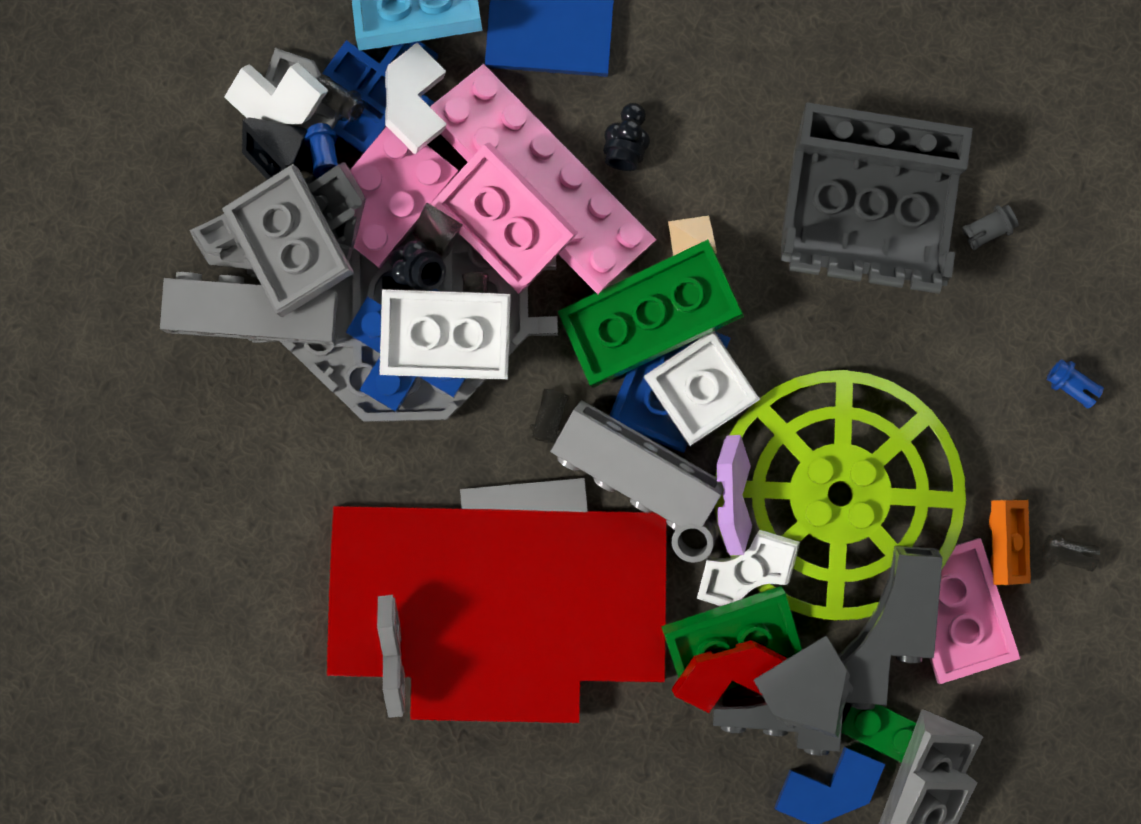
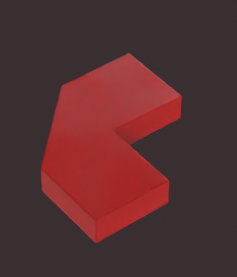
(711, 674)

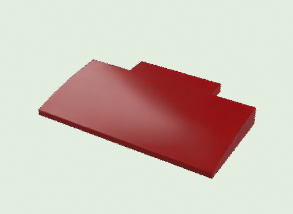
(499, 605)

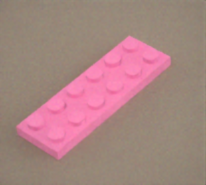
(486, 112)

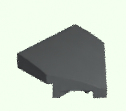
(341, 204)
(808, 689)

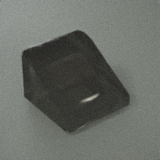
(437, 230)

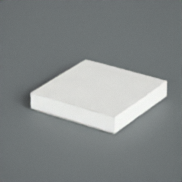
(701, 388)

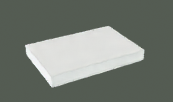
(445, 334)

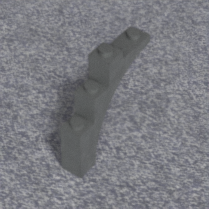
(899, 627)

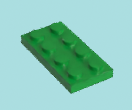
(650, 313)

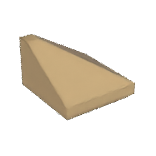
(690, 232)

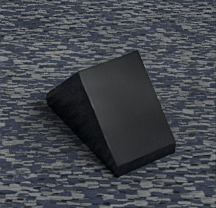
(273, 145)

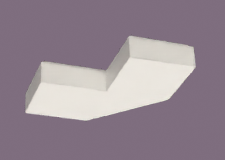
(289, 103)
(405, 111)

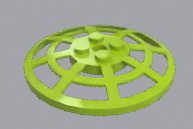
(857, 469)

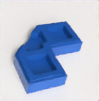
(849, 789)

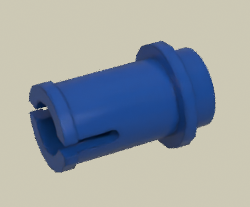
(321, 142)
(1073, 382)

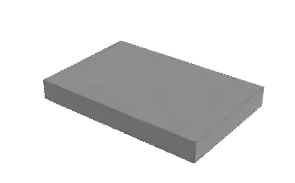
(287, 240)
(539, 496)

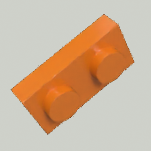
(1010, 542)

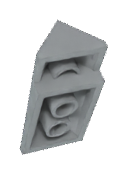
(933, 774)

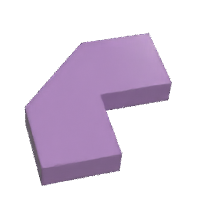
(733, 517)

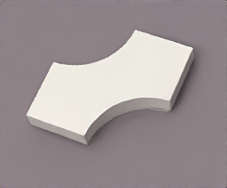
(765, 562)

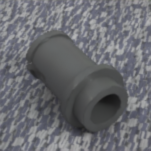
(991, 226)

